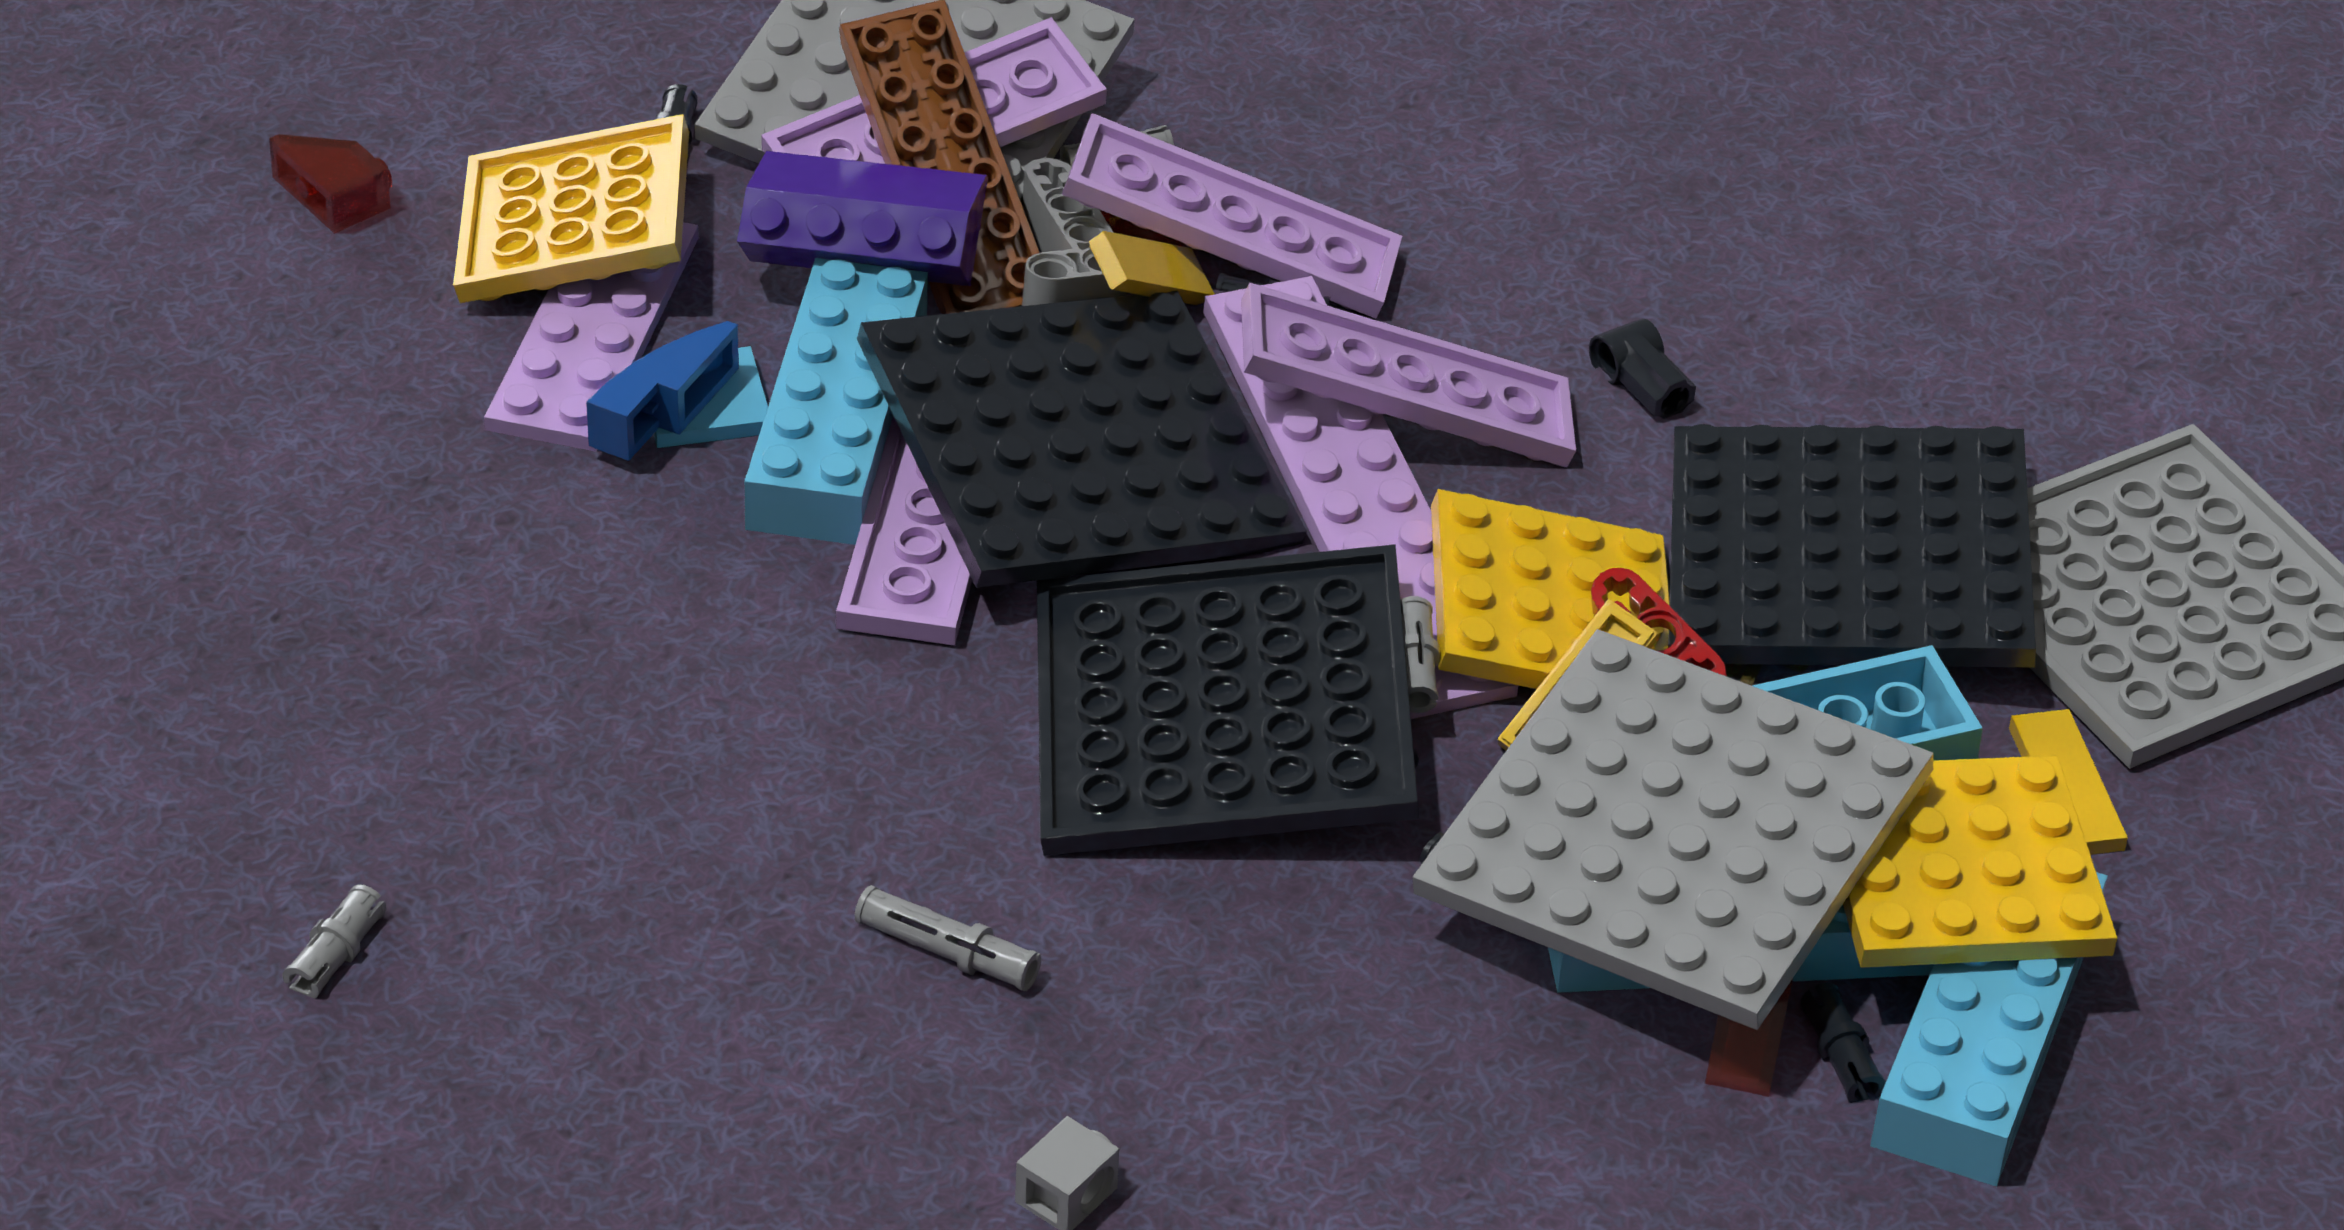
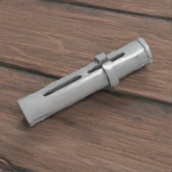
(1011, 962)

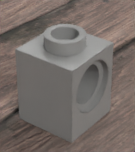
(1067, 1174)

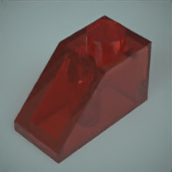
(331, 178)
(1745, 1056)

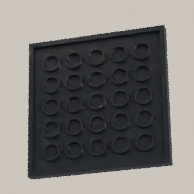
(1078, 437)
(1853, 543)
(1223, 701)

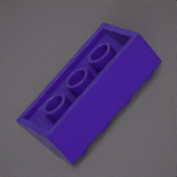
(862, 215)

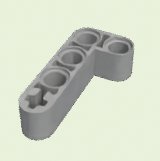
(1062, 233)

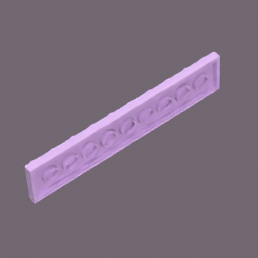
(1346, 478)

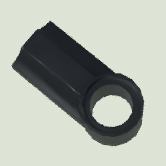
(1638, 360)

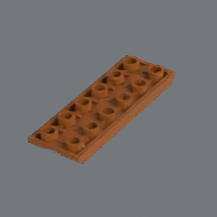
(934, 118)

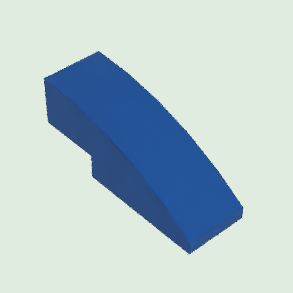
(662, 390)

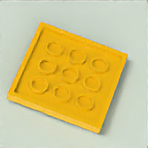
(572, 209)
(1521, 582)
(1982, 872)

